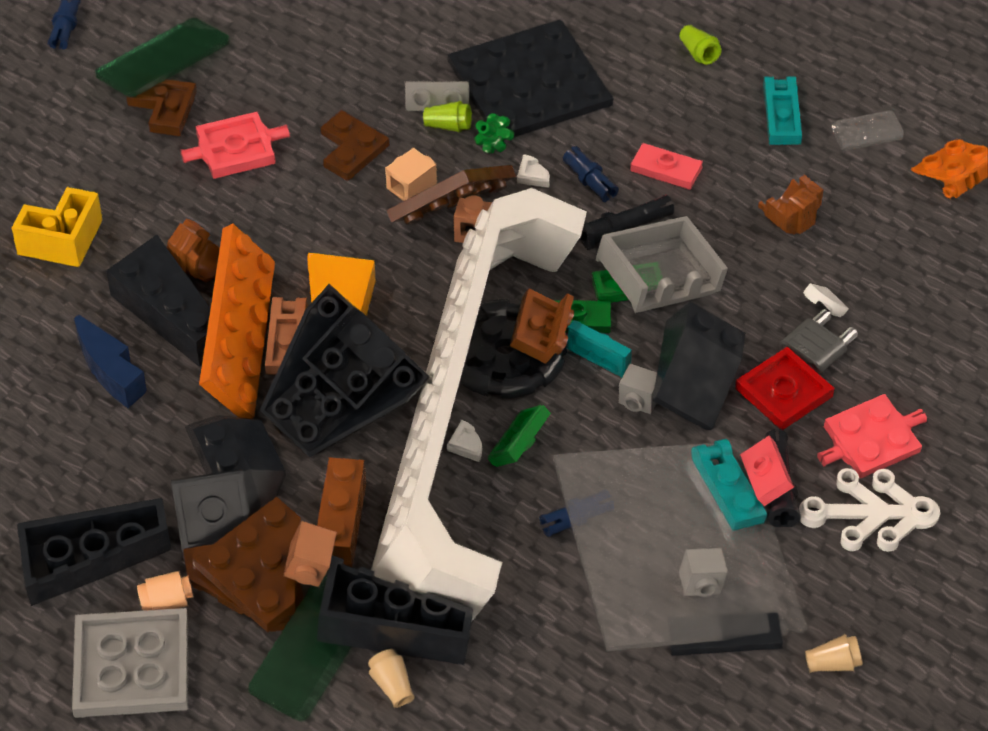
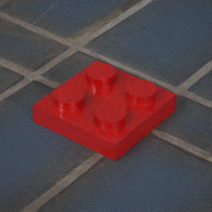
(784, 388)

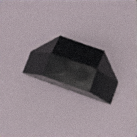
(240, 443)

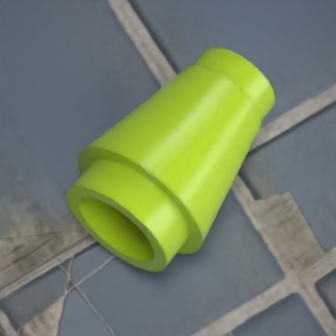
(700, 44)
(448, 116)

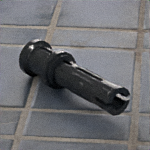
(627, 219)
(783, 509)

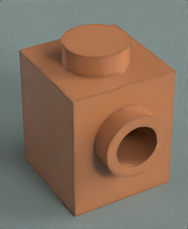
(310, 554)

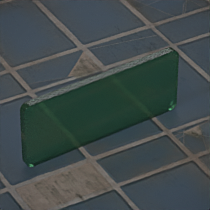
(162, 57)
(298, 664)

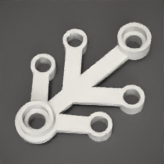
(873, 510)

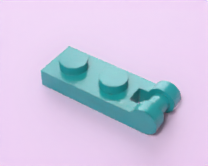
(782, 111)
(728, 485)

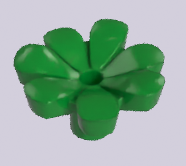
(493, 133)

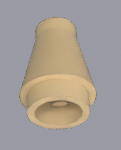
(835, 655)
(391, 676)

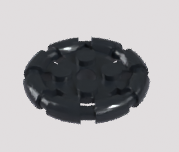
(491, 364)

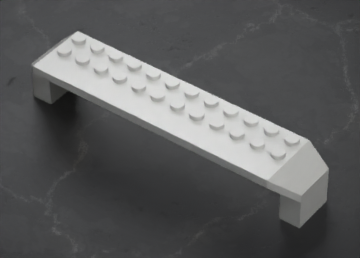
(413, 539)

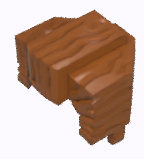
(796, 207)
(194, 251)

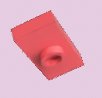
(666, 166)
(766, 471)

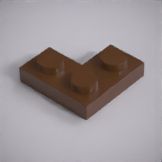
(170, 103)
(356, 143)

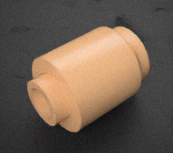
(165, 592)

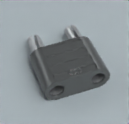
(816, 343)

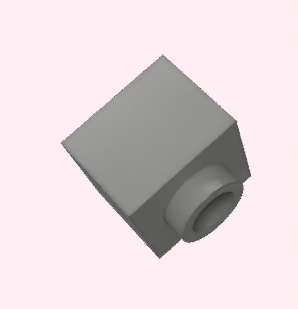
(637, 389)
(703, 572)

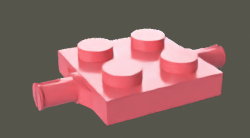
(235, 144)
(872, 436)

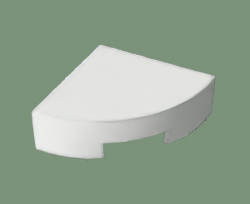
(532, 173)
(827, 298)
(465, 442)

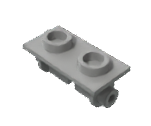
(433, 93)

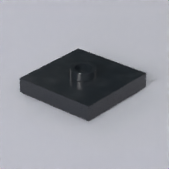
(209, 506)

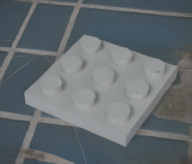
(130, 662)

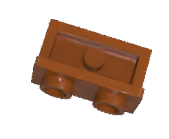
(542, 325)

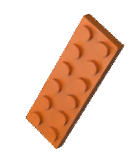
(237, 323)

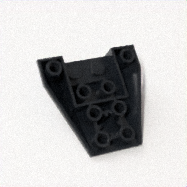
(338, 375)

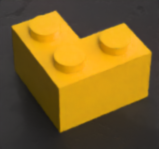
(60, 233)

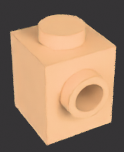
(411, 174)

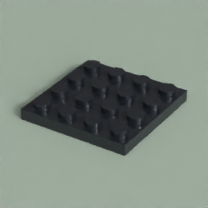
(531, 78)

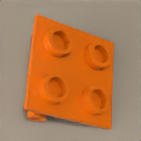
(957, 165)

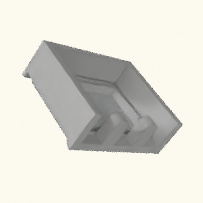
(662, 263)

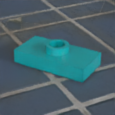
(598, 348)

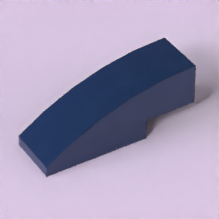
(110, 362)

